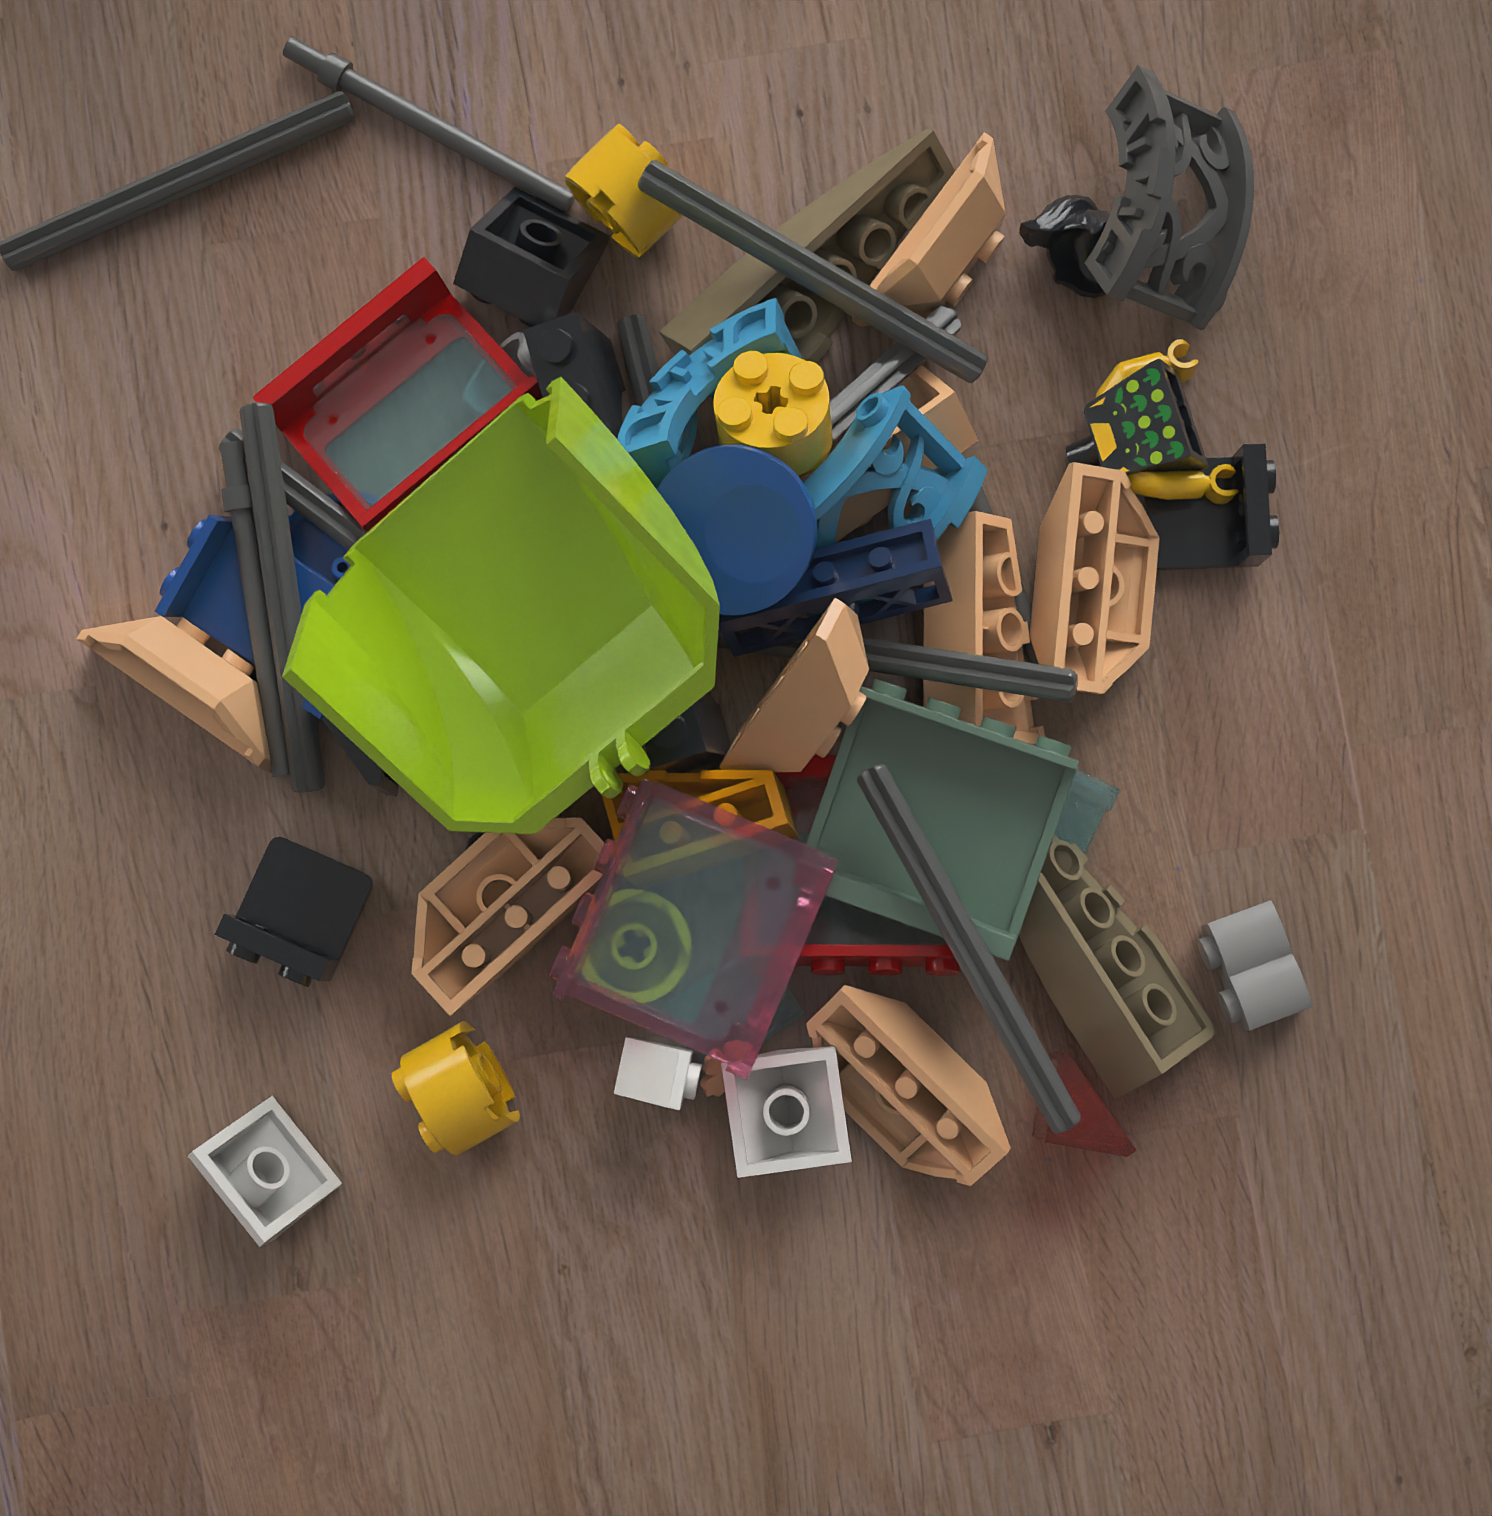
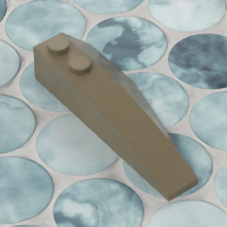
(847, 226)
(1109, 976)

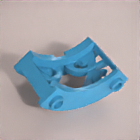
(666, 424)
(938, 494)

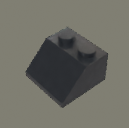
(529, 258)

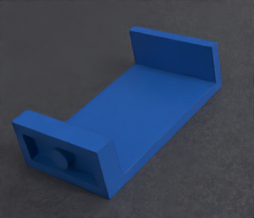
(210, 588)

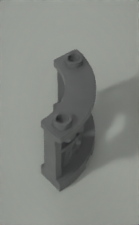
(1156, 142)

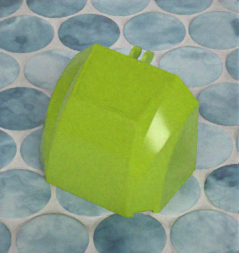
(515, 624)

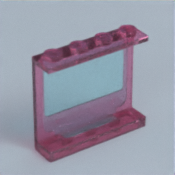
(694, 923)

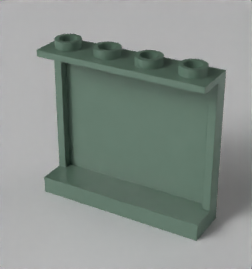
(975, 794)

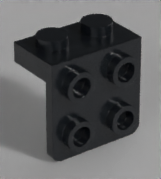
(1220, 535)
(297, 912)

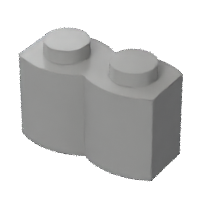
(1254, 966)

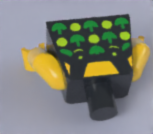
(1148, 430)

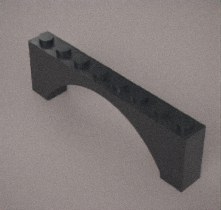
(588, 364)

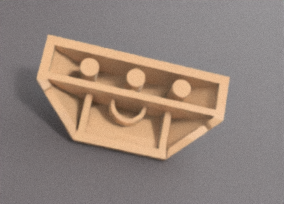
(948, 238)
(1094, 578)
(190, 678)
(806, 699)
(499, 906)
(910, 1087)

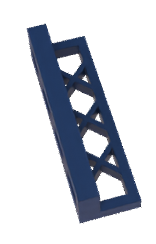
(860, 568)

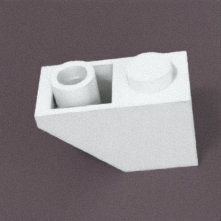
(657, 1073)

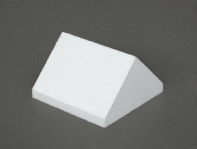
(787, 1112)
(265, 1171)

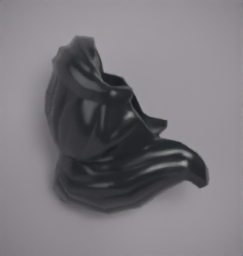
(1069, 233)

